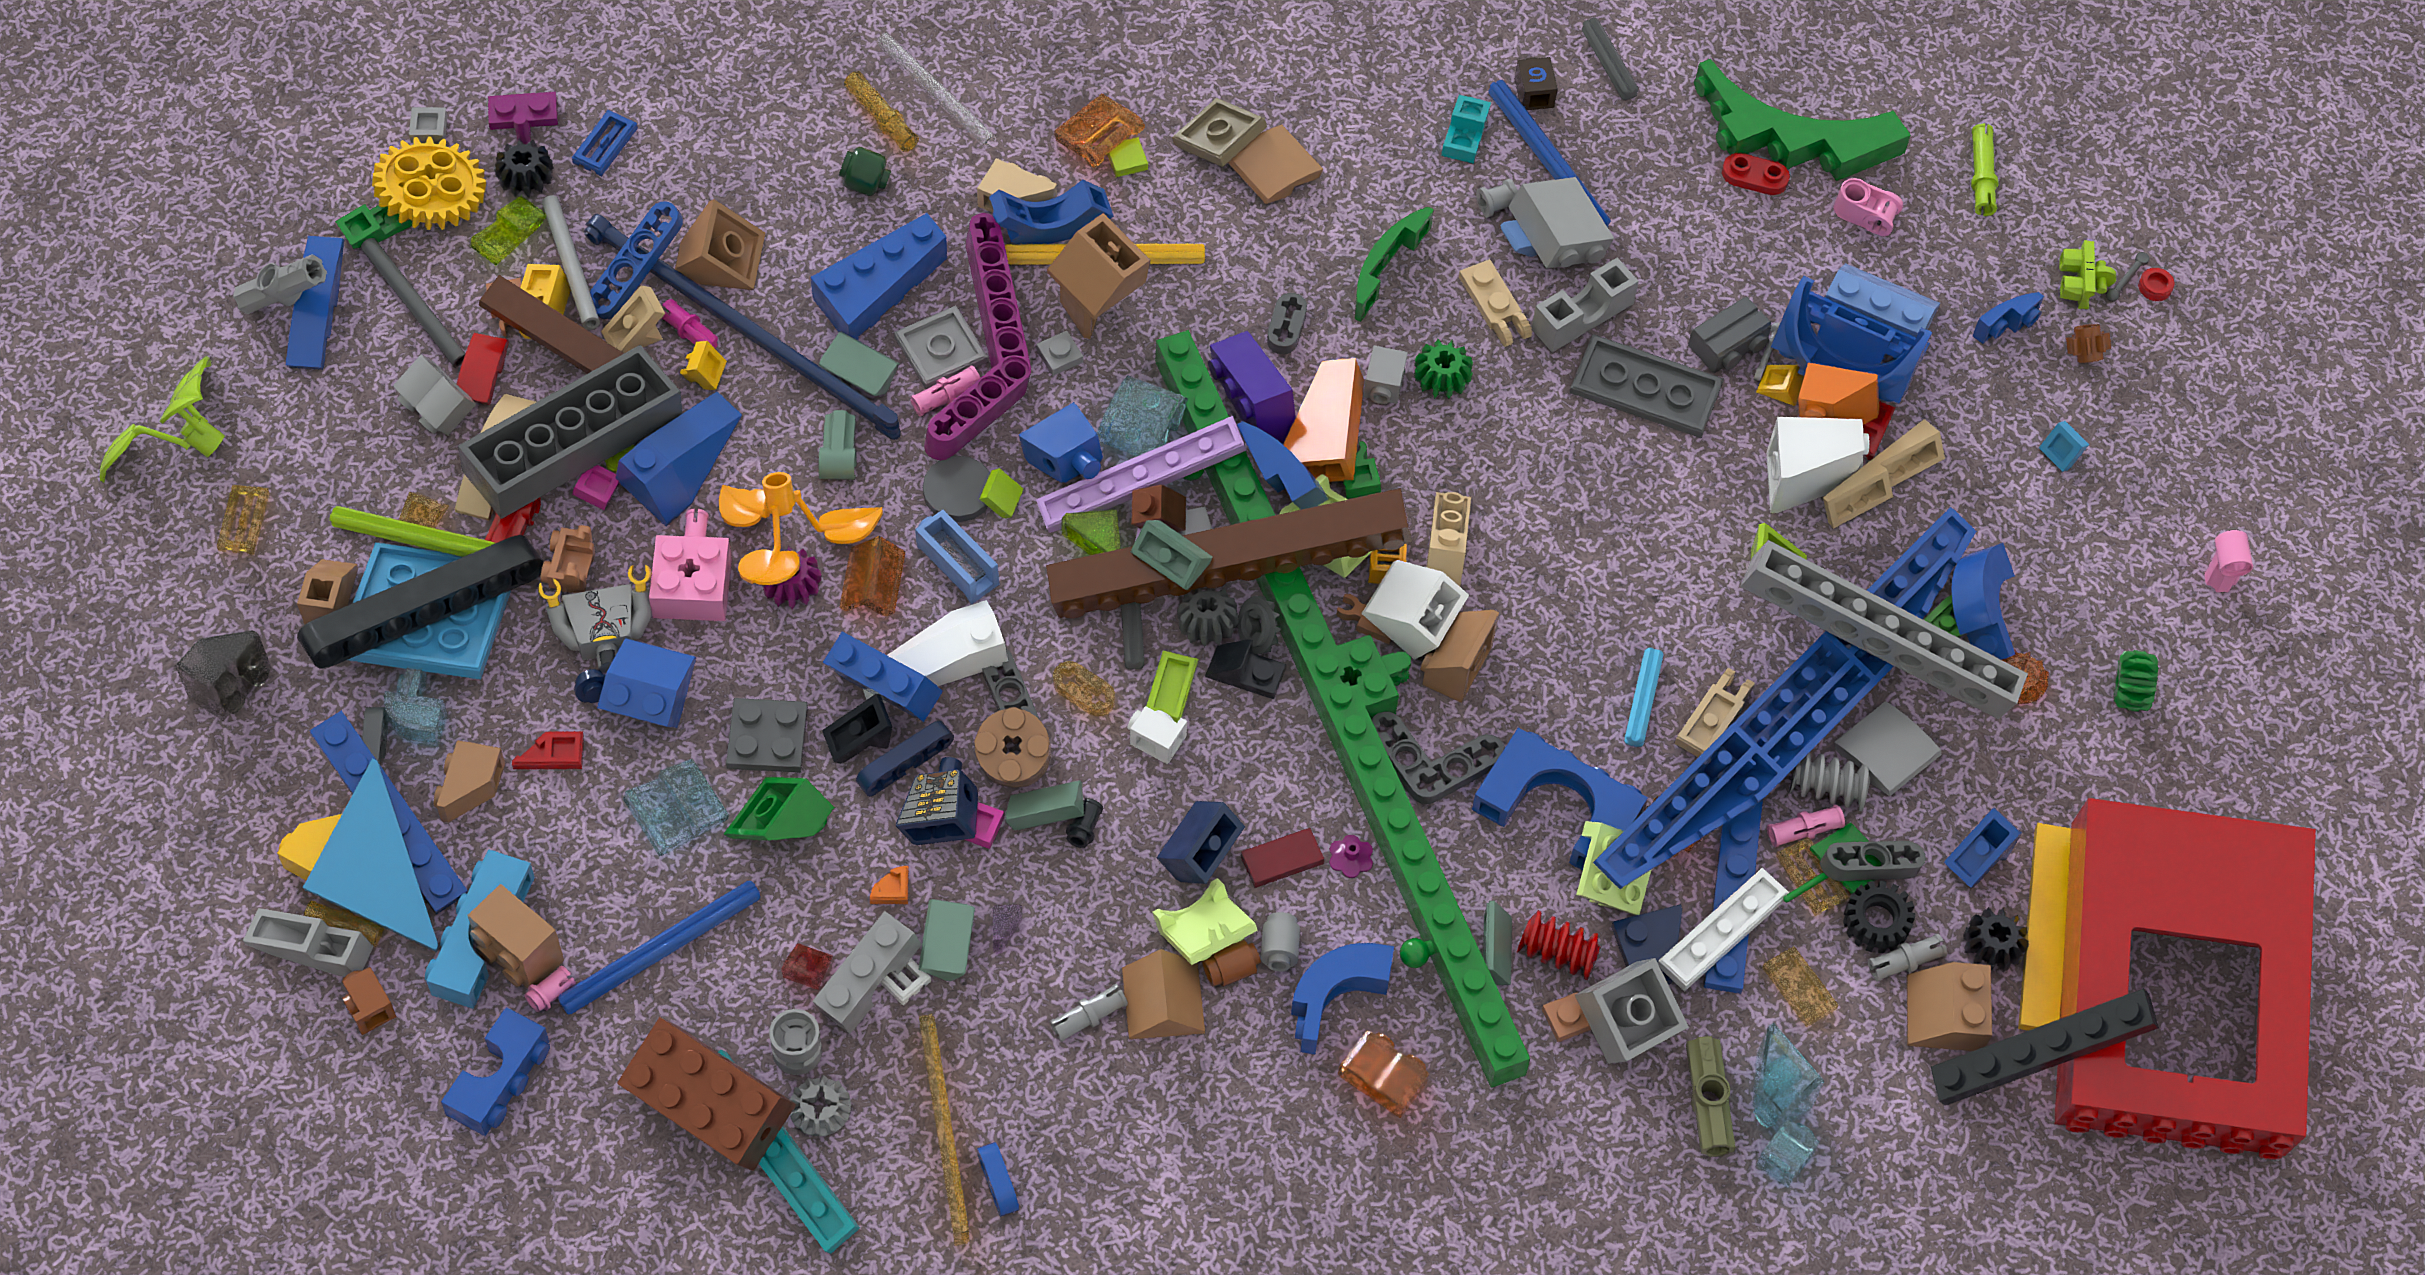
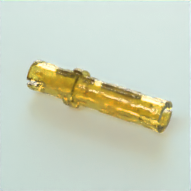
(889, 120)

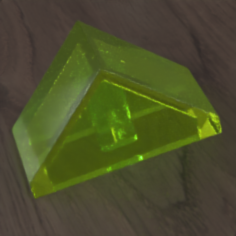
(1092, 530)

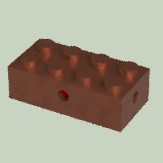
(706, 1094)

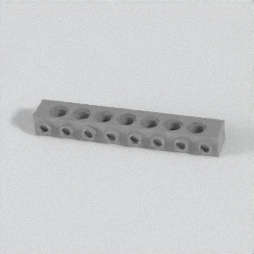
(1884, 630)

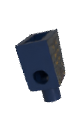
(940, 806)

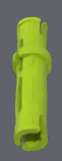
(1984, 178)

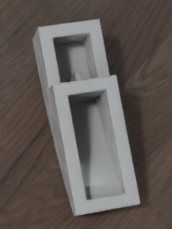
(308, 942)

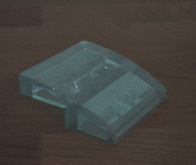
(1140, 417)
(675, 807)

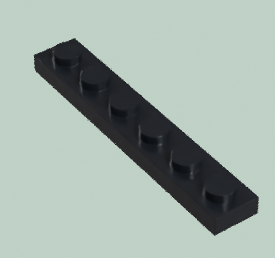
(2044, 1047)

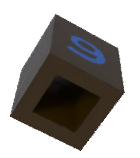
(1536, 83)

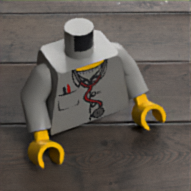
(600, 618)

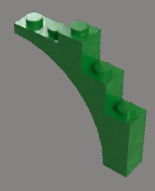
(1795, 139)

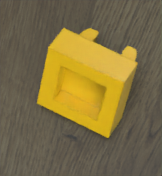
(704, 366)

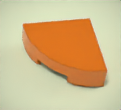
(892, 887)

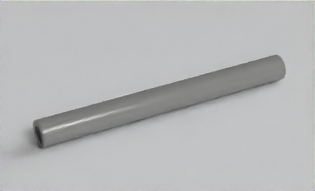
(570, 262)

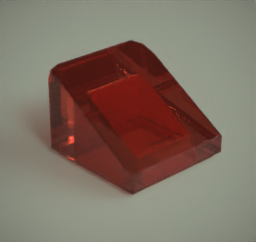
(806, 966)

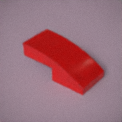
(481, 366)

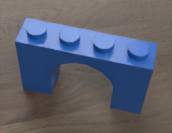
(1533, 763)

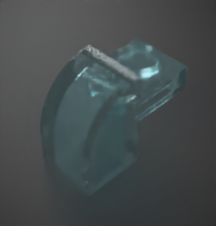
(410, 714)

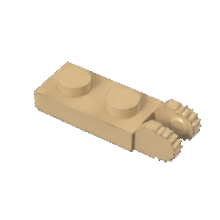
(1494, 301)
(1713, 714)

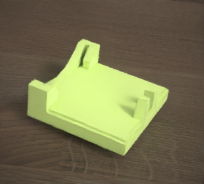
(1596, 885)
(1205, 925)

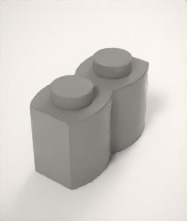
(433, 395)

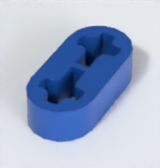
(997, 1179)

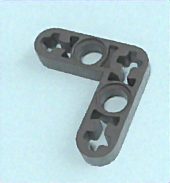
(1426, 770)

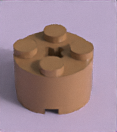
(1015, 727)

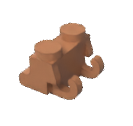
(570, 560)

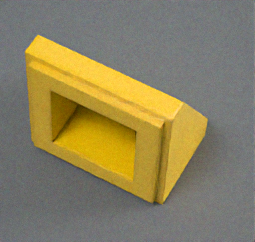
(1781, 383)

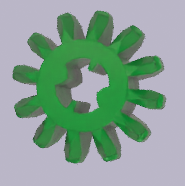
(1443, 368)
(2136, 680)

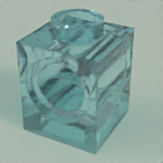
(1788, 1152)

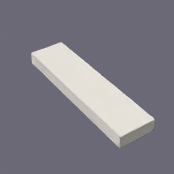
(1723, 929)

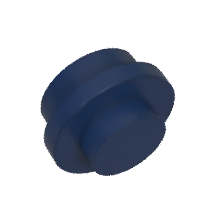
(589, 685)

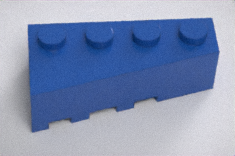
(879, 275)

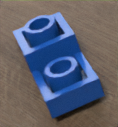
(2011, 314)

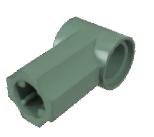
(838, 453)

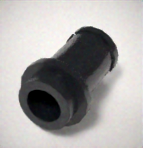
(1081, 831)

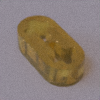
(1080, 695)

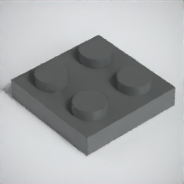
(767, 735)

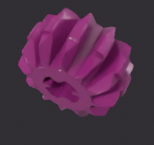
(797, 587)

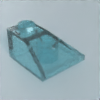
(1782, 1081)

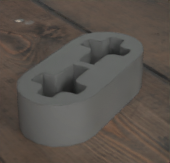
(1293, 325)

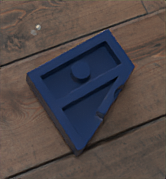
(1648, 935)

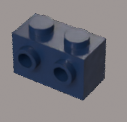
(1200, 842)

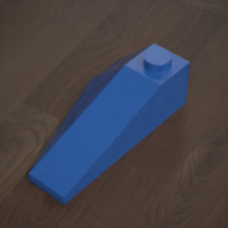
(677, 458)

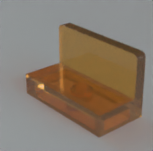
(873, 576)

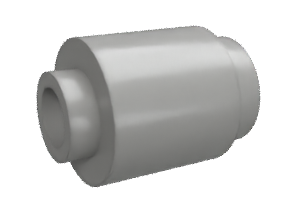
(1280, 941)

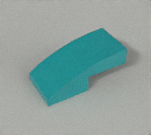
(1466, 129)

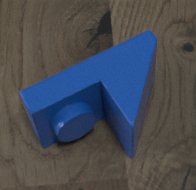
(1983, 848)

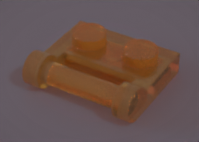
(1094, 122)

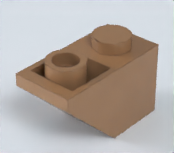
(326, 588)
(470, 779)

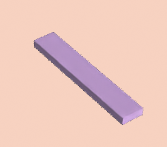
(1146, 470)

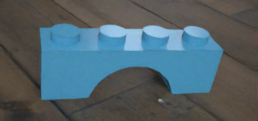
(458, 970)

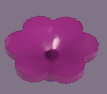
(1351, 856)

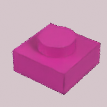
(596, 486)
(987, 825)

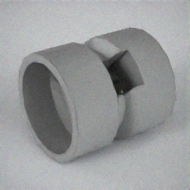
(795, 1041)

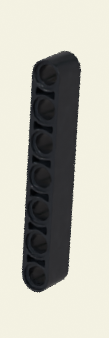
(420, 601)

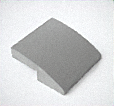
(1889, 746)

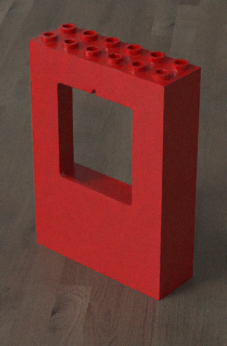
(2205, 883)

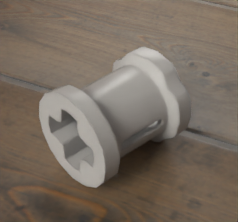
(1496, 198)

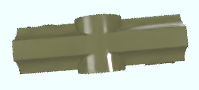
(1712, 1117)

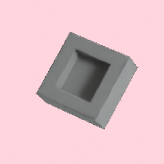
(427, 123)
(1059, 353)

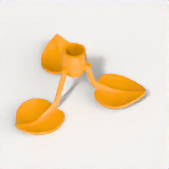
(777, 498)

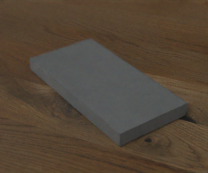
(1646, 385)

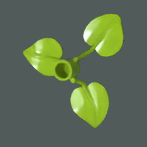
(196, 430)

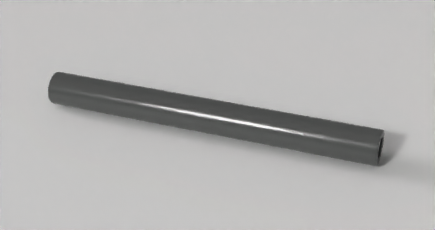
(413, 301)

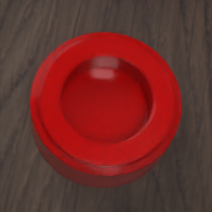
(2156, 284)

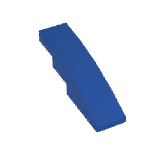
(314, 309)

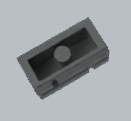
(1730, 335)

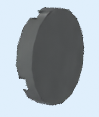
(956, 487)

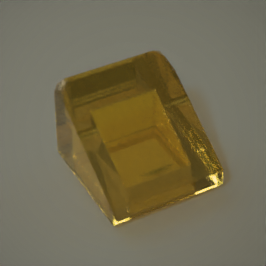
(422, 510)

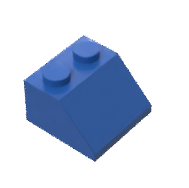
(647, 683)

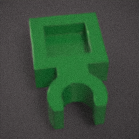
(1366, 476)

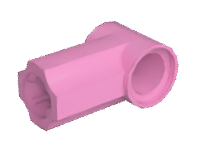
(2230, 560)

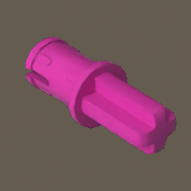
(687, 325)

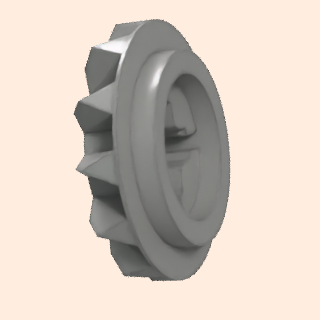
(831, 1118)

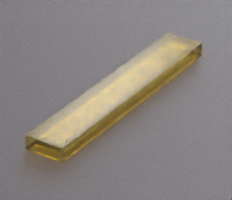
(944, 1130)

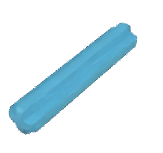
(1643, 697)

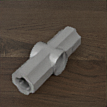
(280, 284)

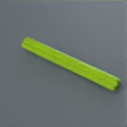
(406, 532)

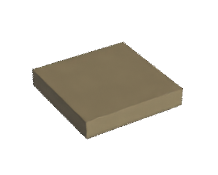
(1219, 132)

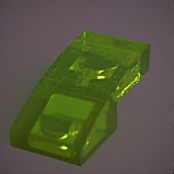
(512, 227)

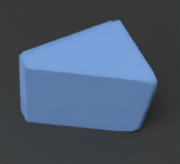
(1517, 238)

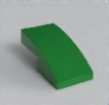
(372, 223)

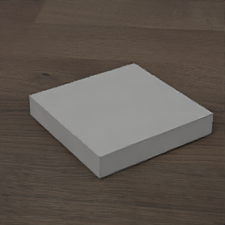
(940, 346)

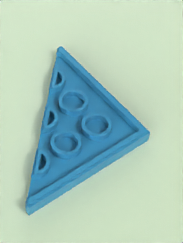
(369, 865)

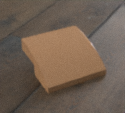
(1275, 164)

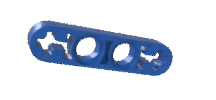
(639, 262)

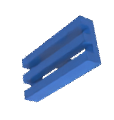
(601, 166)

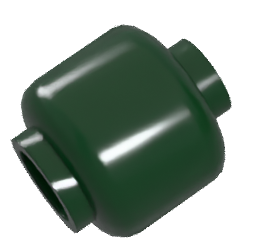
(864, 171)

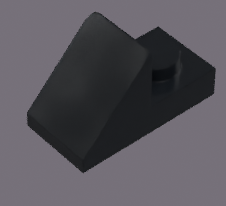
(1239, 667)
(859, 729)

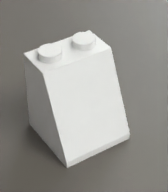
(1812, 458)

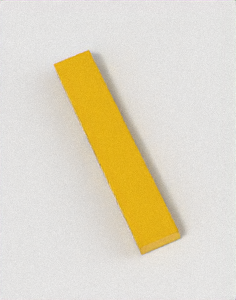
(2045, 927)

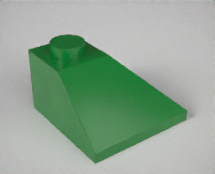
(781, 811)

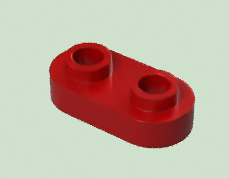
(1755, 174)

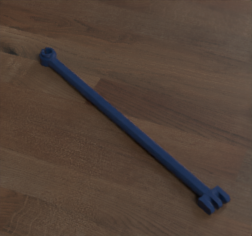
(885, 419)

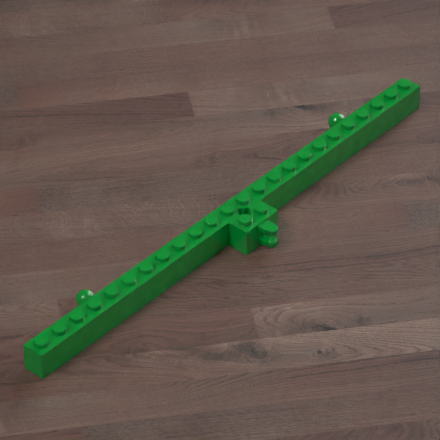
(1348, 689)

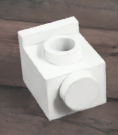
(1156, 733)

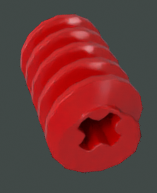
(1560, 944)

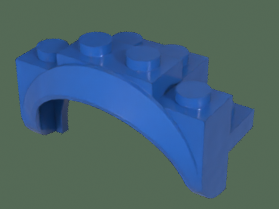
(1848, 341)

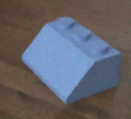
(1882, 300)

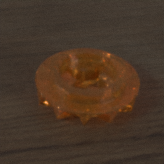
(2037, 677)

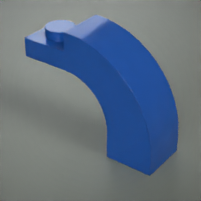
(1050, 219)
(1976, 599)
(1339, 971)

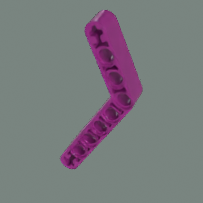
(995, 303)

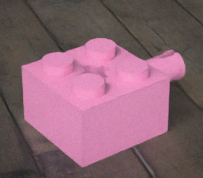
(691, 573)

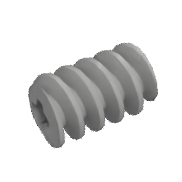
(1831, 780)

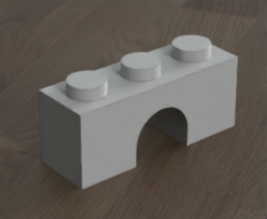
(1566, 318)
(850, 990)

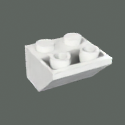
(1415, 606)

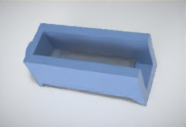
(957, 555)

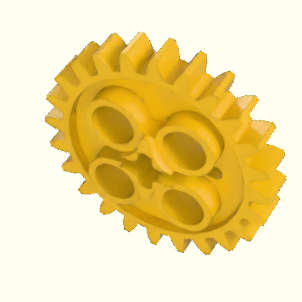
(428, 183)

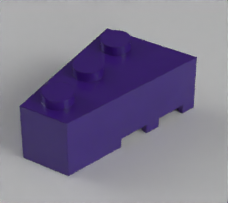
(1253, 385)

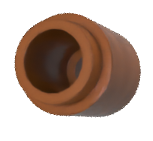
(1231, 964)

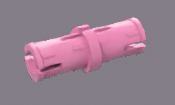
(944, 391)
(1806, 825)

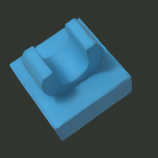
(2063, 446)

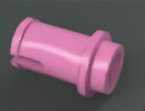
(549, 989)

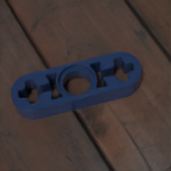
(909, 753)

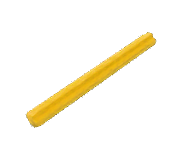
(1157, 253)

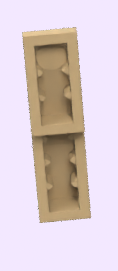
(1873, 482)

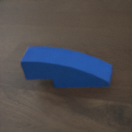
(1282, 468)

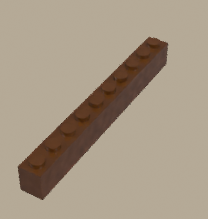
(1238, 553)

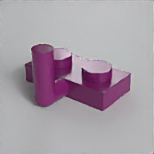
(522, 112)

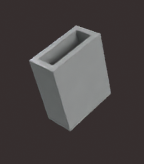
(1561, 222)

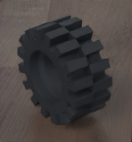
(1887, 898)

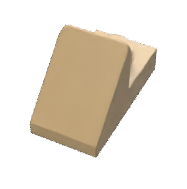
(635, 322)

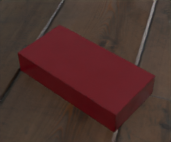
(1282, 857)

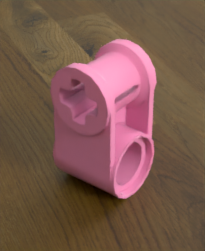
(1865, 206)

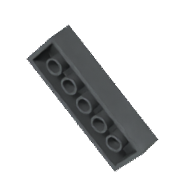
(570, 431)

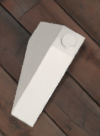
(954, 646)

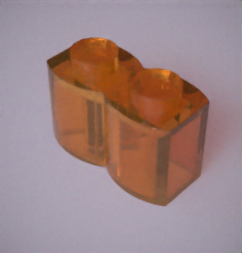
(1384, 1072)

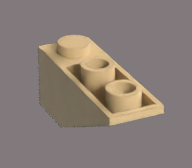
(1449, 534)

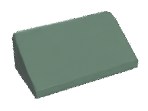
(859, 364)
(1170, 553)
(1045, 805)
(946, 939)
(1497, 943)

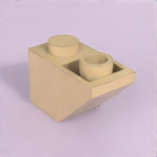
(1016, 182)

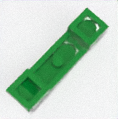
(1405, 232)

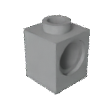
(1385, 375)

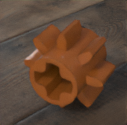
(2088, 343)

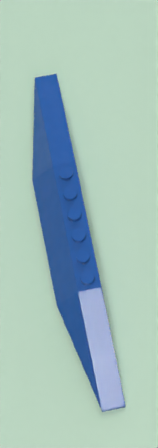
(1784, 720)

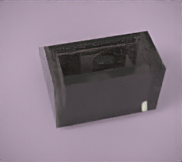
(223, 671)

